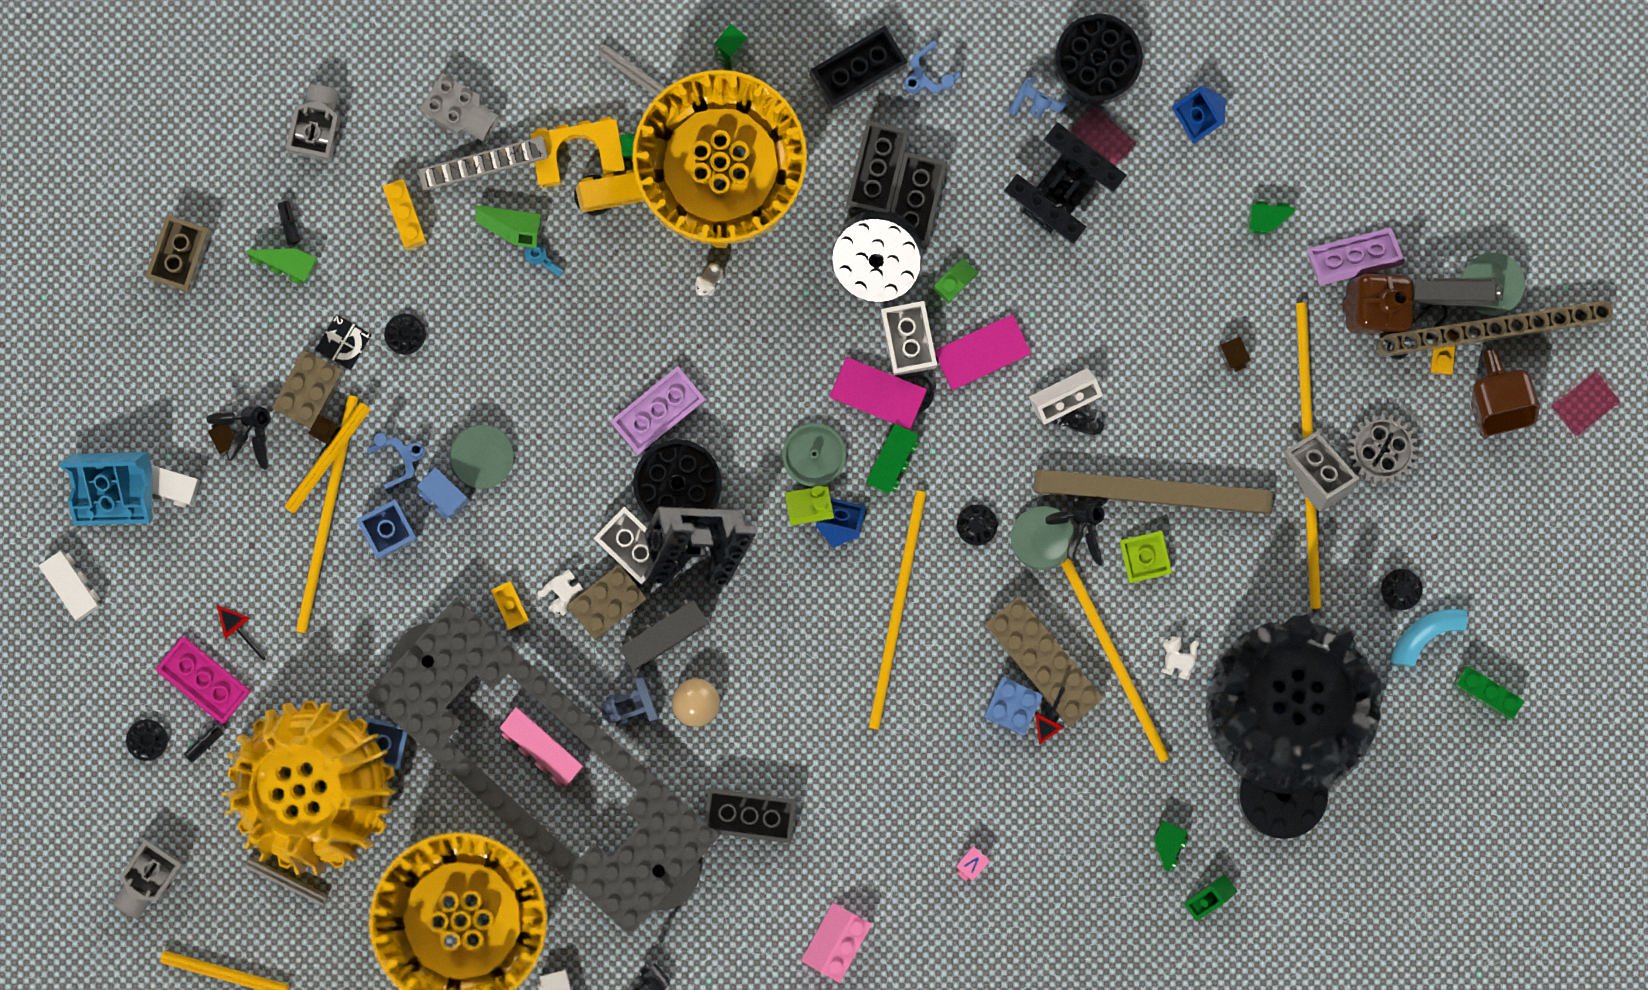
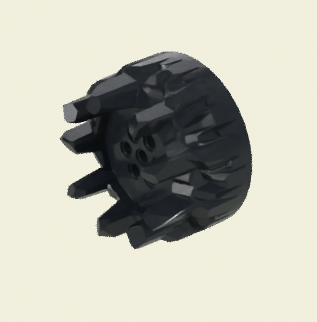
(1268, 745)

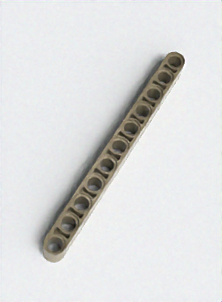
(1503, 323)
(1153, 491)

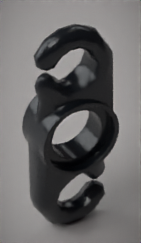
(1085, 428)

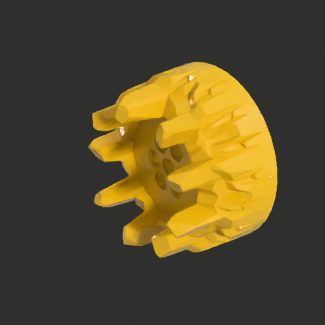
(692, 117)
(414, 893)

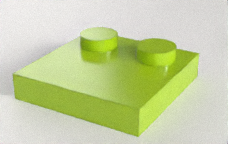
(809, 505)
(1146, 557)

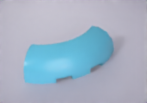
(1423, 630)

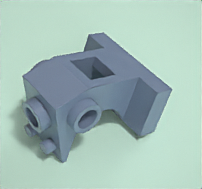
(613, 712)

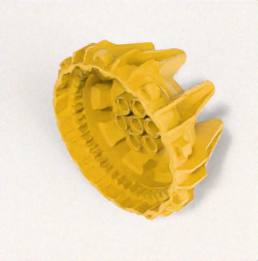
(340, 756)

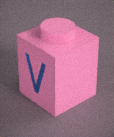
(971, 864)

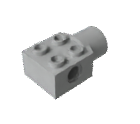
(458, 109)
(315, 124)
(146, 878)

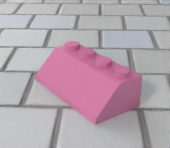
(542, 747)

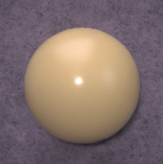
(695, 702)

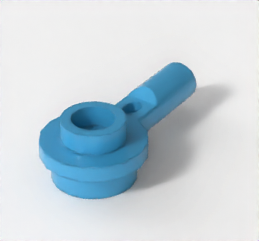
(538, 256)

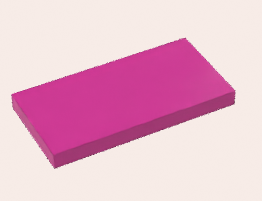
(982, 352)
(878, 393)
(203, 680)

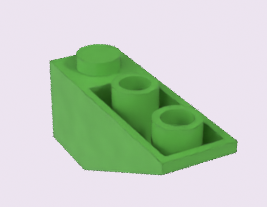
(514, 226)
(287, 261)

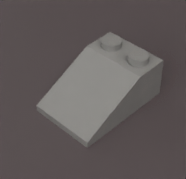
(1320, 471)

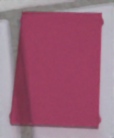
(1103, 135)
(1585, 404)

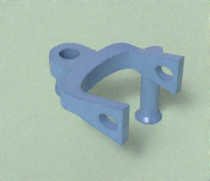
(921, 79)
(1040, 100)
(405, 452)

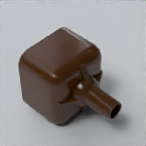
(1379, 304)
(1503, 399)

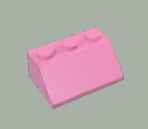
(836, 942)

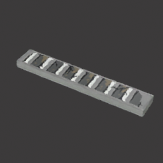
(483, 163)

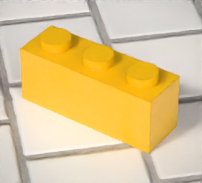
(608, 191)
(404, 215)

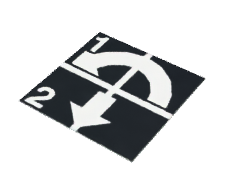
(343, 342)

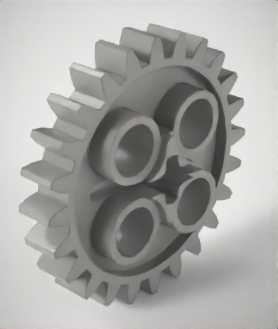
(1399, 459)

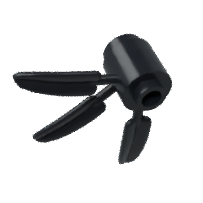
(250, 417)
(1083, 515)
(653, 978)

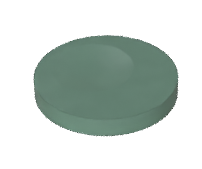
(1506, 273)
(814, 455)
(481, 456)
(1038, 543)

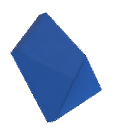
(1200, 112)
(844, 525)

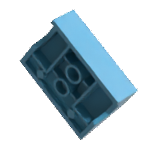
(110, 488)

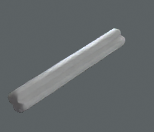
(631, 70)
(286, 881)

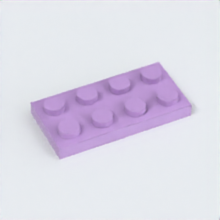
(1355, 256)
(657, 410)

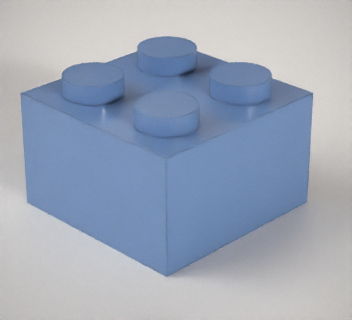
(443, 493)
(387, 529)
(1012, 706)
(390, 738)

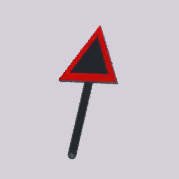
(232, 622)
(1045, 725)

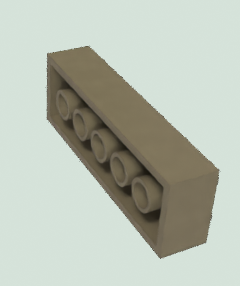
(1043, 661)

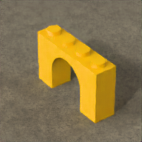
(602, 134)

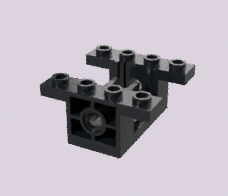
(1078, 169)
(692, 531)

